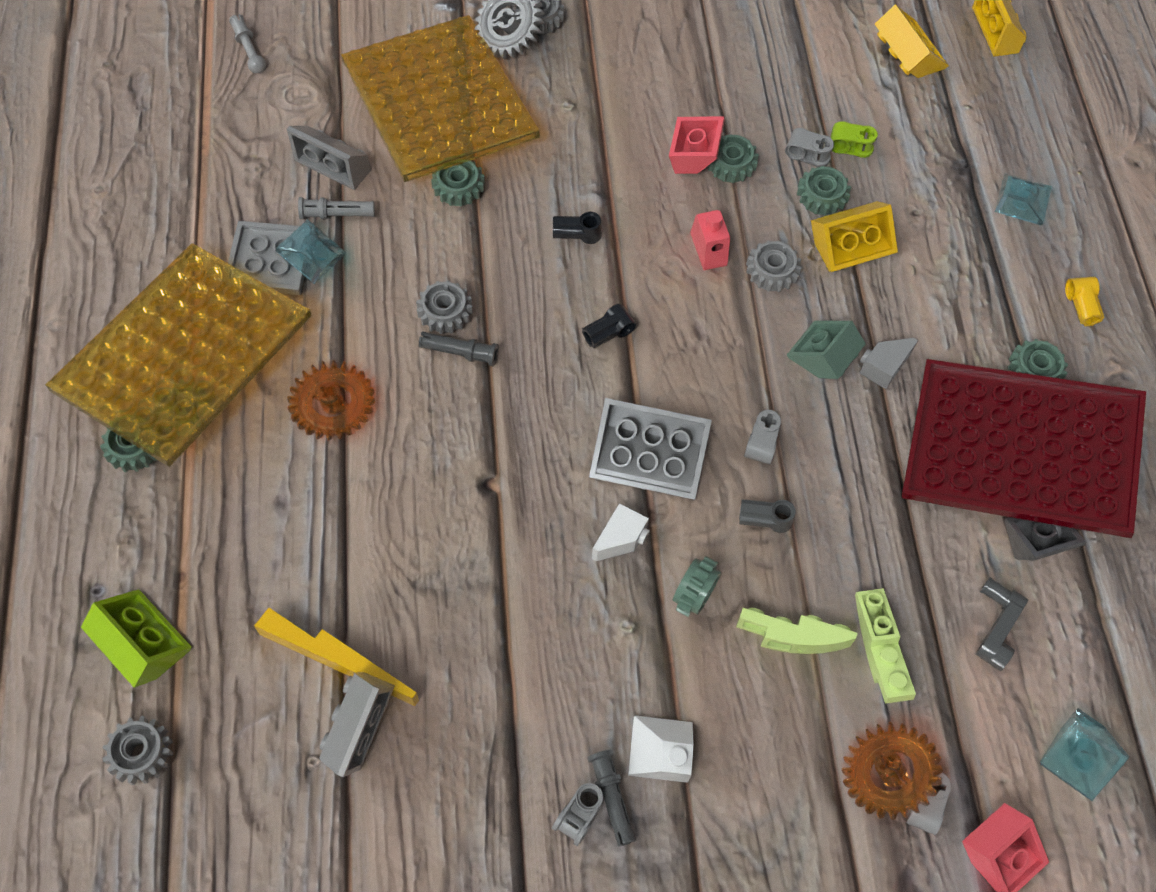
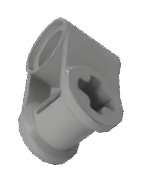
(807, 146)
(763, 439)
(578, 814)
(931, 816)

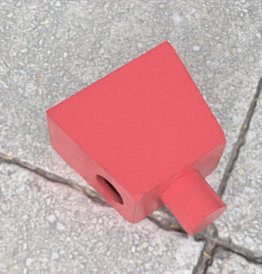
(707, 231)

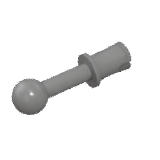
(243, 35)

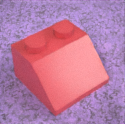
(695, 143)
(1006, 849)

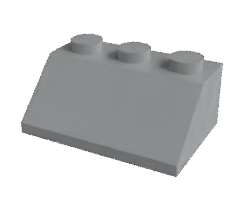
(328, 155)
(355, 723)

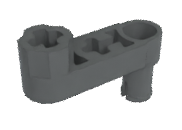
(993, 648)

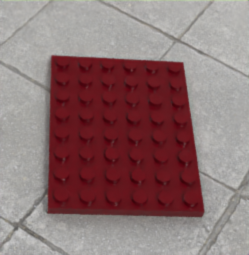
(1027, 447)

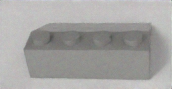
(650, 448)

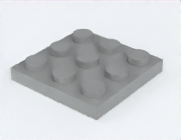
(256, 255)

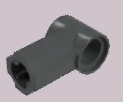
(764, 514)

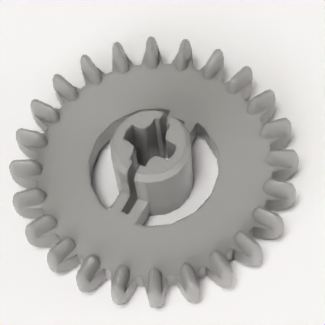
(518, 25)

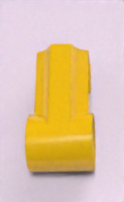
(1084, 294)

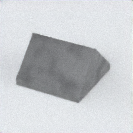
(1039, 540)

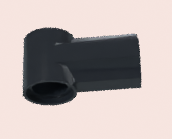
(585, 227)
(613, 323)

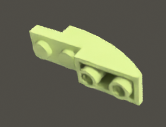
(805, 637)
(882, 646)

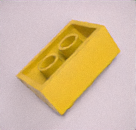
(1000, 26)
(909, 43)
(855, 235)

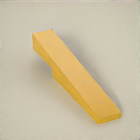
(328, 651)

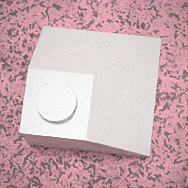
(661, 749)

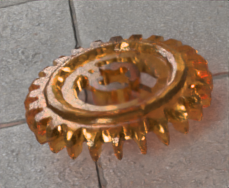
(325, 387)
(883, 748)

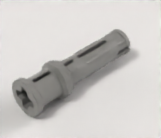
(324, 208)

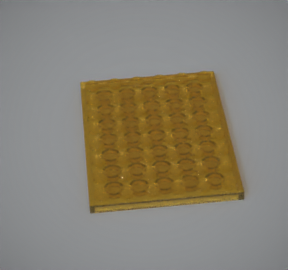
(439, 98)
(179, 353)

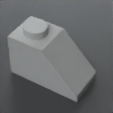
(886, 360)

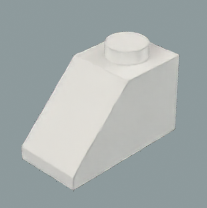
(621, 534)

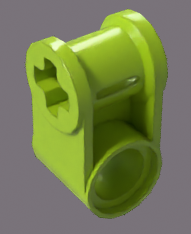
(849, 139)

